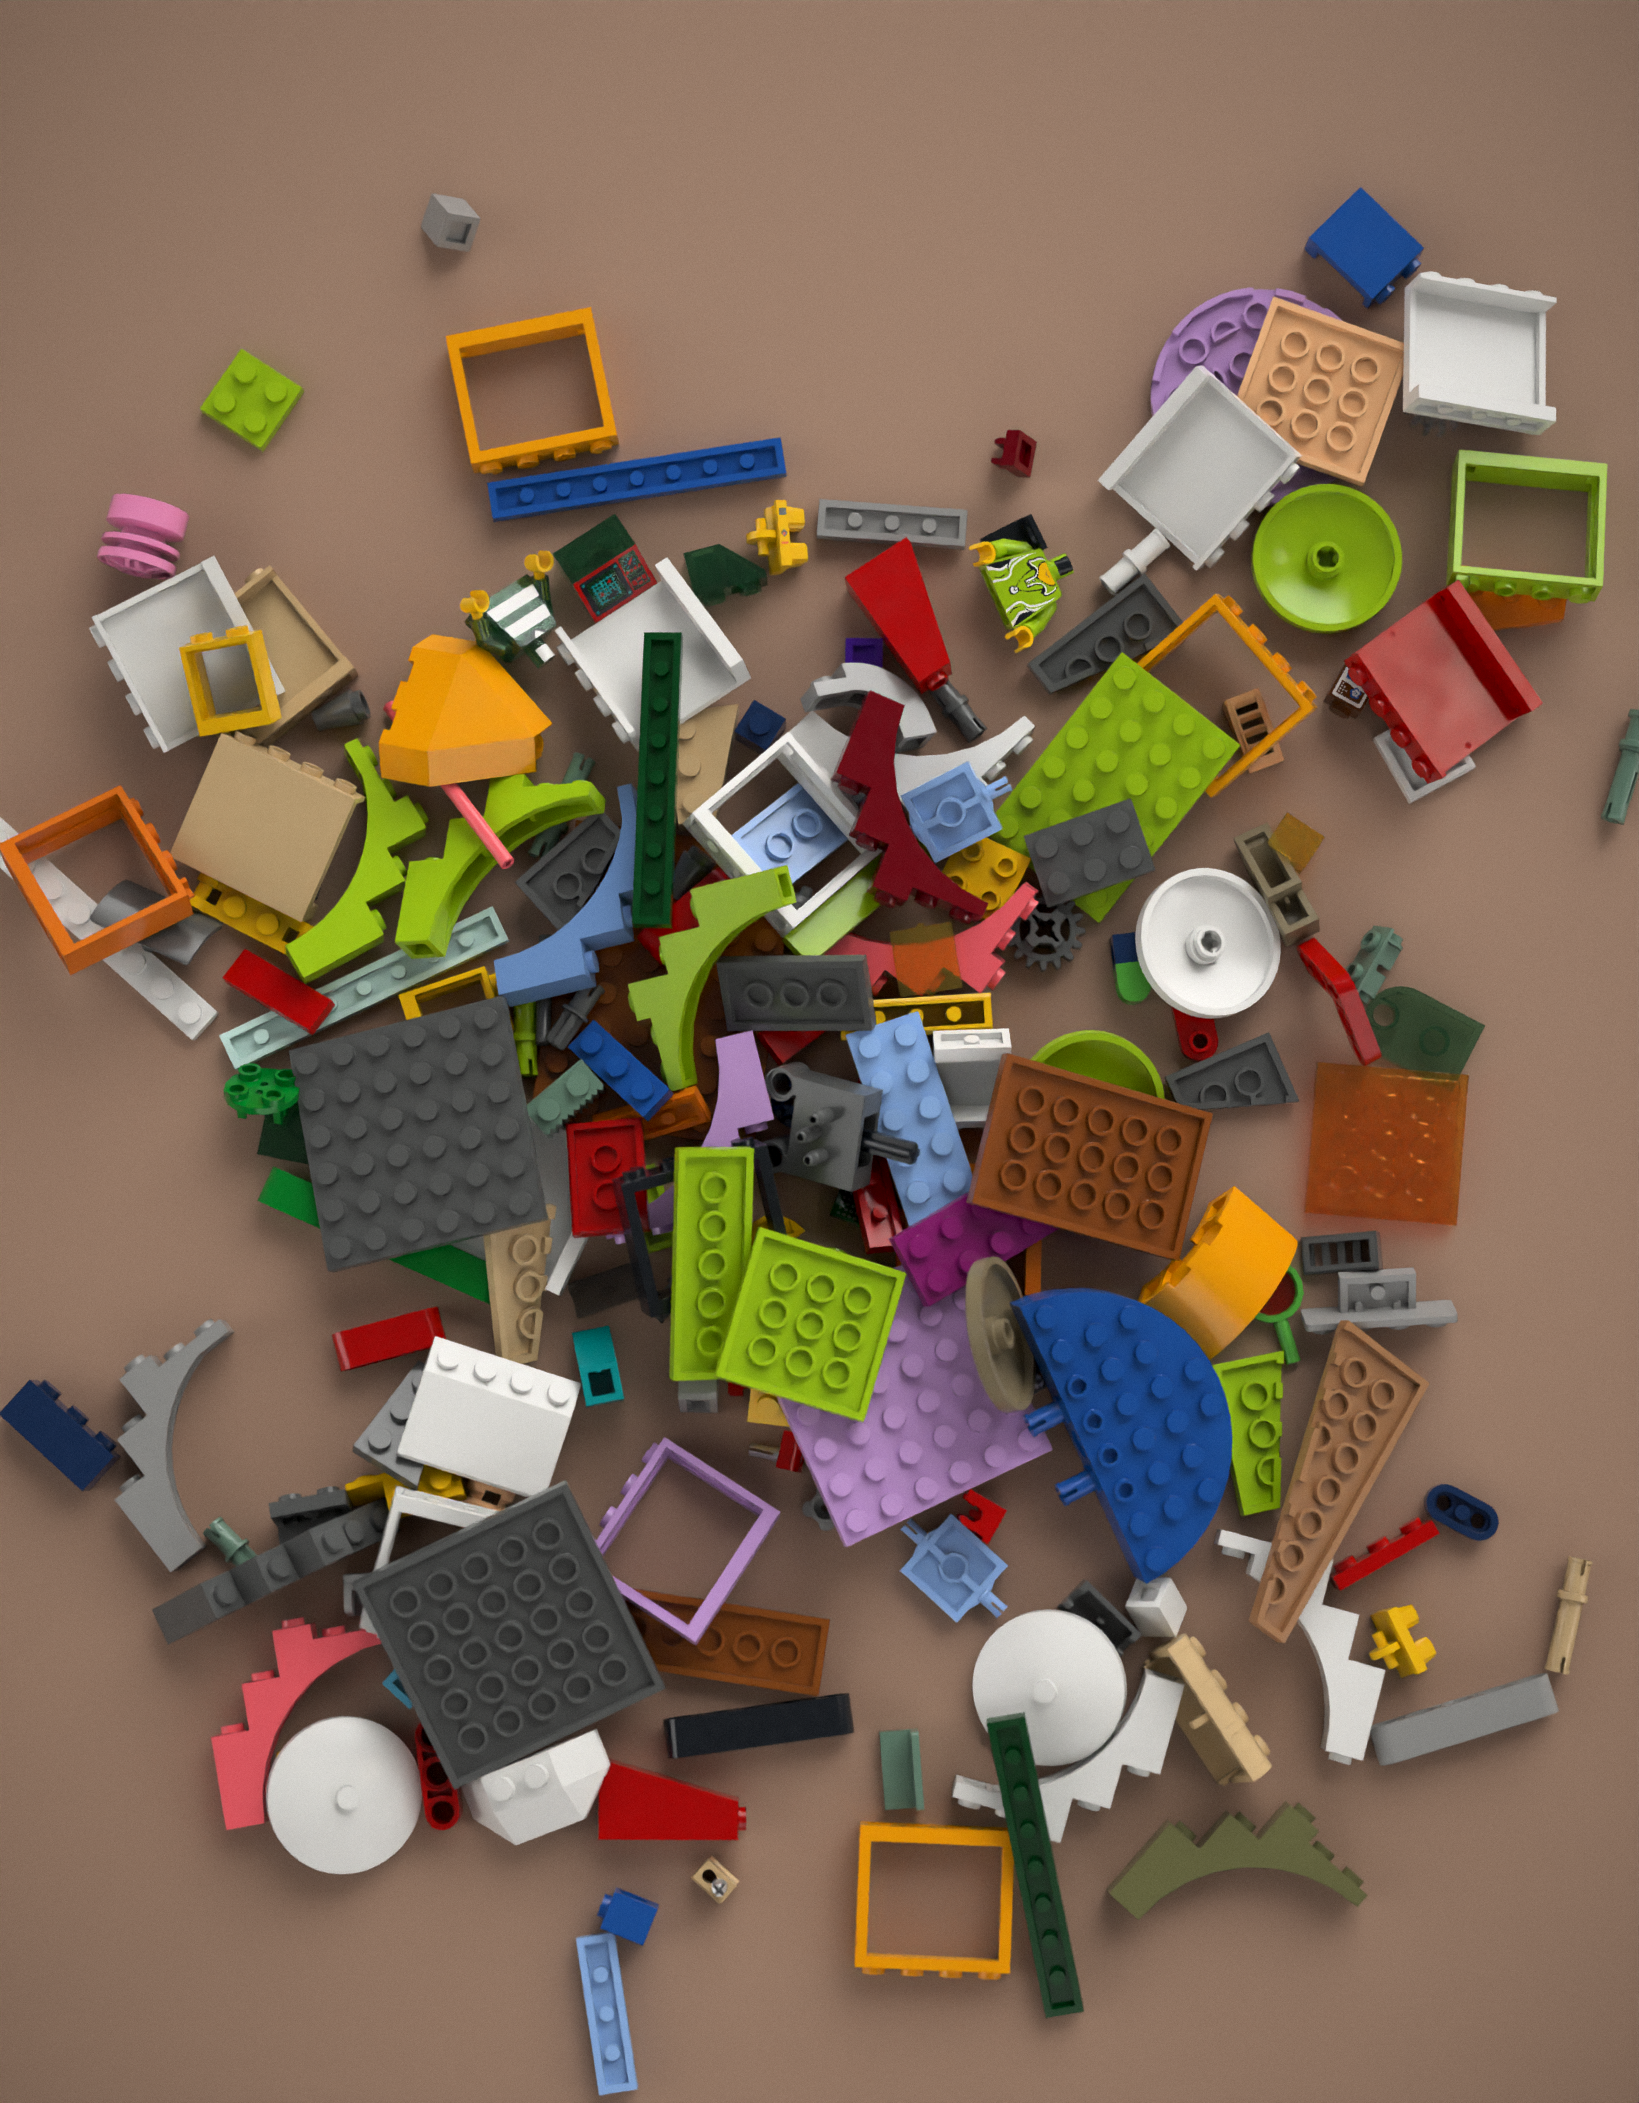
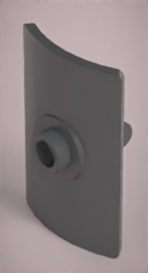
(177, 941)

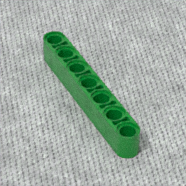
(441, 1264)

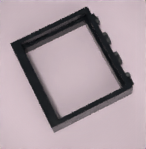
(637, 1179)

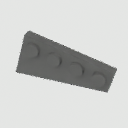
(1127, 624)

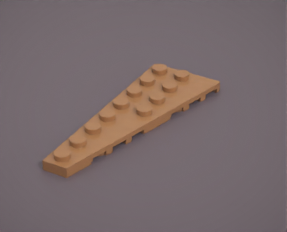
(1349, 1436)

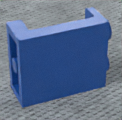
(1366, 247)

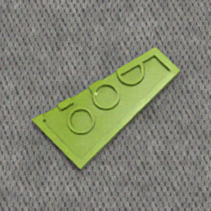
(1254, 1406)

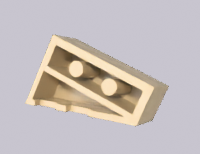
(704, 757)

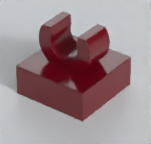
(1017, 453)

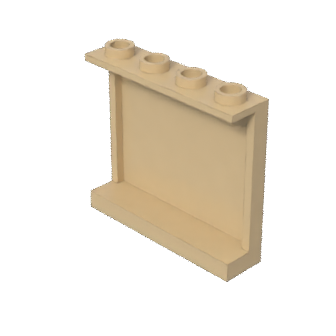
(297, 649)
(265, 824)

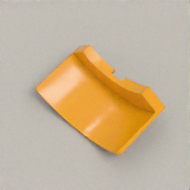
(1225, 1275)

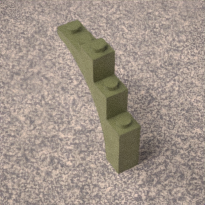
(1282, 1844)

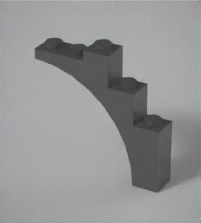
(272, 1570)

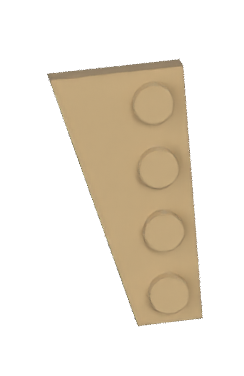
(516, 1286)

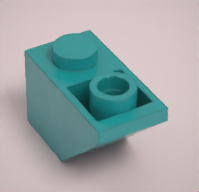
(598, 1366)

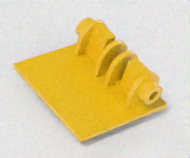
(988, 872)

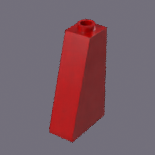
(900, 610)
(661, 1807)

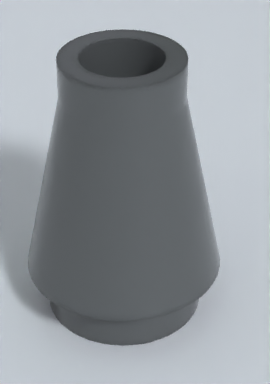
(343, 711)
(690, 870)

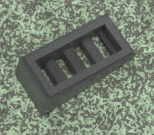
(1374, 1247)

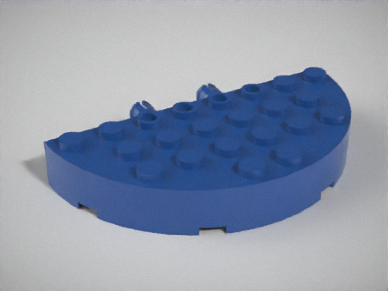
(1139, 1415)

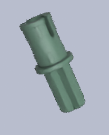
(229, 1542)

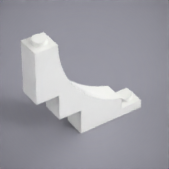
(1348, 1686)

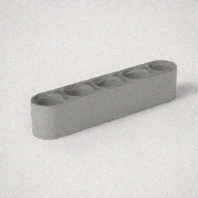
(1463, 1719)

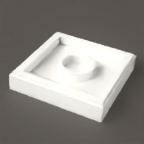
(1409, 782)

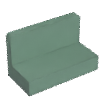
(901, 1769)

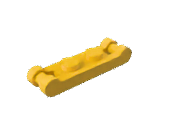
(246, 914)

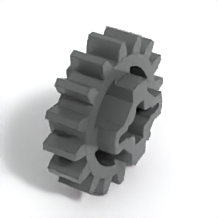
(1055, 943)

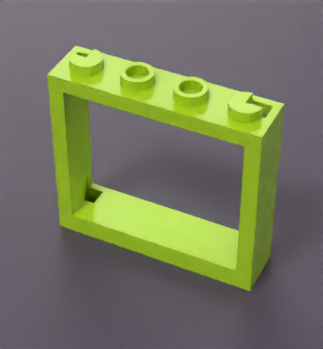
(1538, 473)

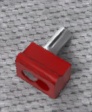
(786, 1457)

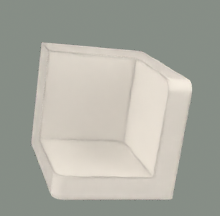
(1156, 1607)

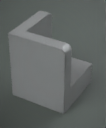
(450, 222)

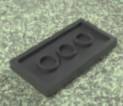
(796, 993)

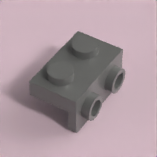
(299, 1514)

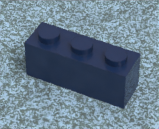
(60, 1433)

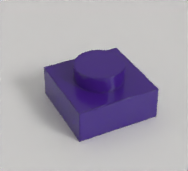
(864, 651)

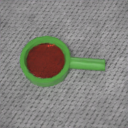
(1281, 1306)

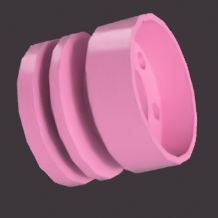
(144, 530)

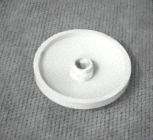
(1207, 943)
(1060, 1676)
(343, 1795)

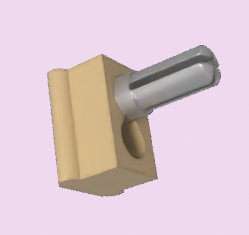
(721, 1885)

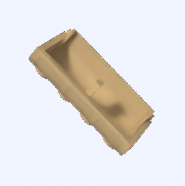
(1207, 1715)

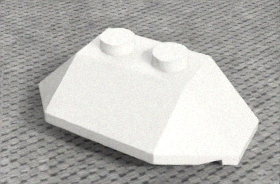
(540, 1789)

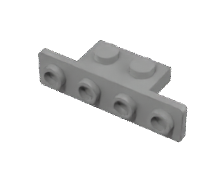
(1379, 1300)

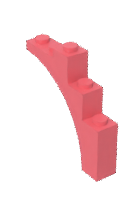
(975, 946)
(246, 1755)

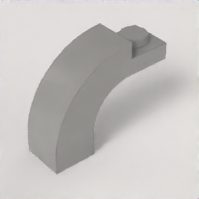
(853, 682)

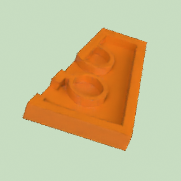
(1518, 610)

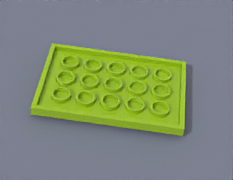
(1119, 745)

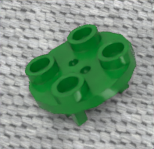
(261, 1091)

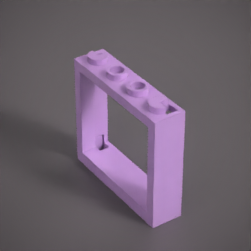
(634, 1491)

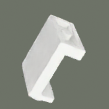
(969, 1069)

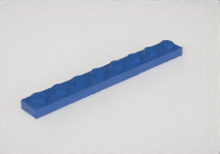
(636, 479)

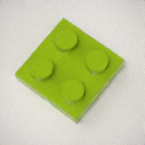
(252, 400)

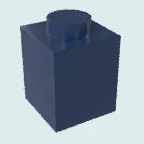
(760, 727)

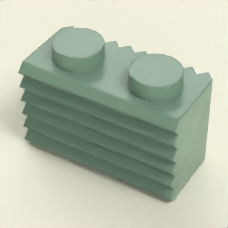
(565, 1098)

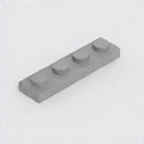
(891, 524)

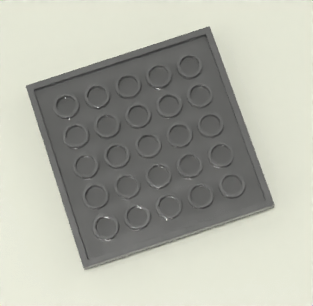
(418, 1135)
(509, 1634)

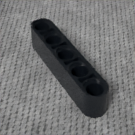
(758, 1725)

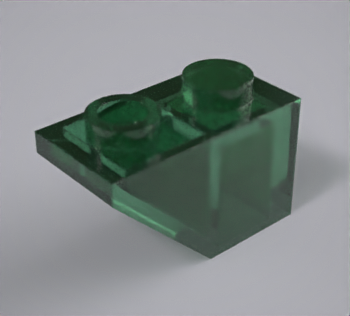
(721, 573)

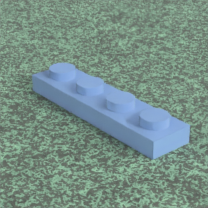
(607, 2013)

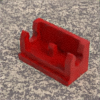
(985, 1519)

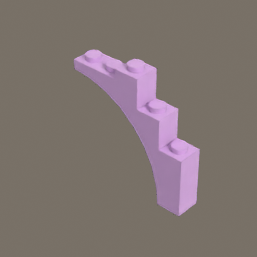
(739, 1104)

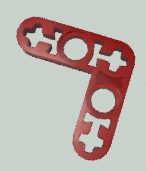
(1341, 988)

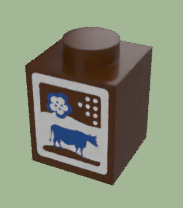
(1345, 696)

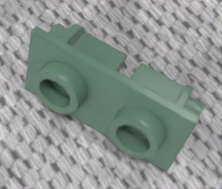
(1379, 948)

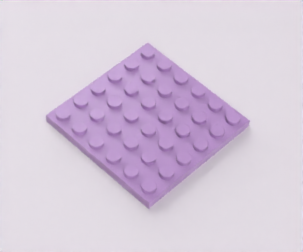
(924, 1429)

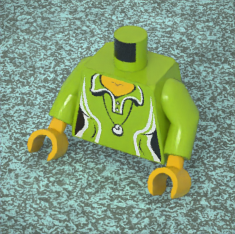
(1021, 585)

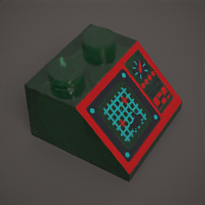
(604, 568)

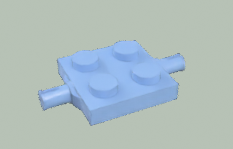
(953, 810)
(953, 1568)

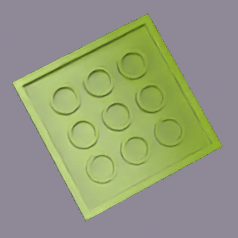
(810, 1325)

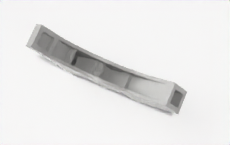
(153, 1500)

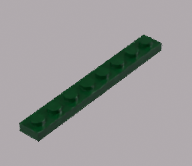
(657, 780)
(1035, 1864)

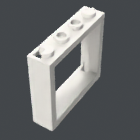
(817, 784)
(425, 1506)

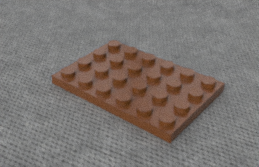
(1089, 1157)

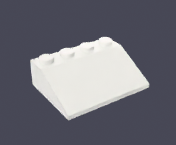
(488, 1418)

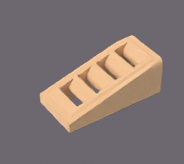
(1251, 697)

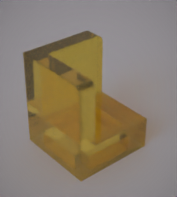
(1295, 841)

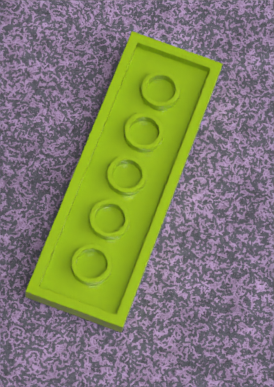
(708, 1253)

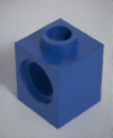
(627, 1915)

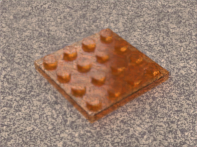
(1386, 1143)

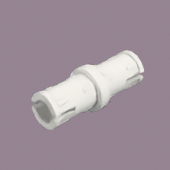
(1134, 562)

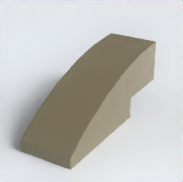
(1278, 885)

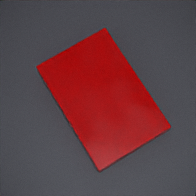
(595, 1156)

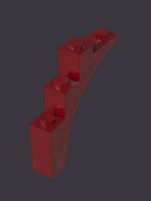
(880, 823)

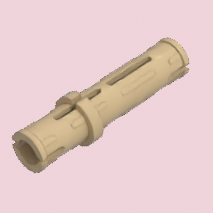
(1568, 1614)

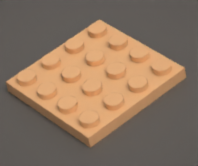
(1323, 387)

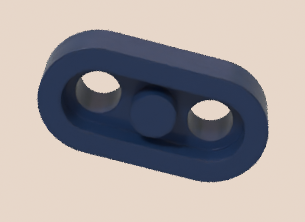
(1459, 1512)

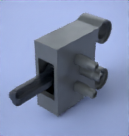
(831, 1129)

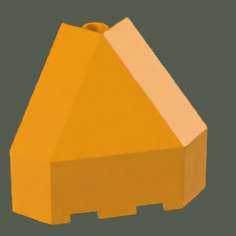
(459, 718)

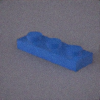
(620, 1070)

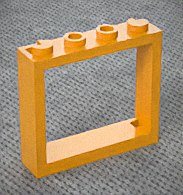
(518, 335)
(1274, 663)
(933, 1834)

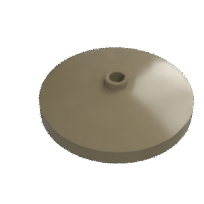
(995, 1336)

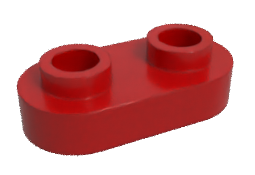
(1190, 1026)

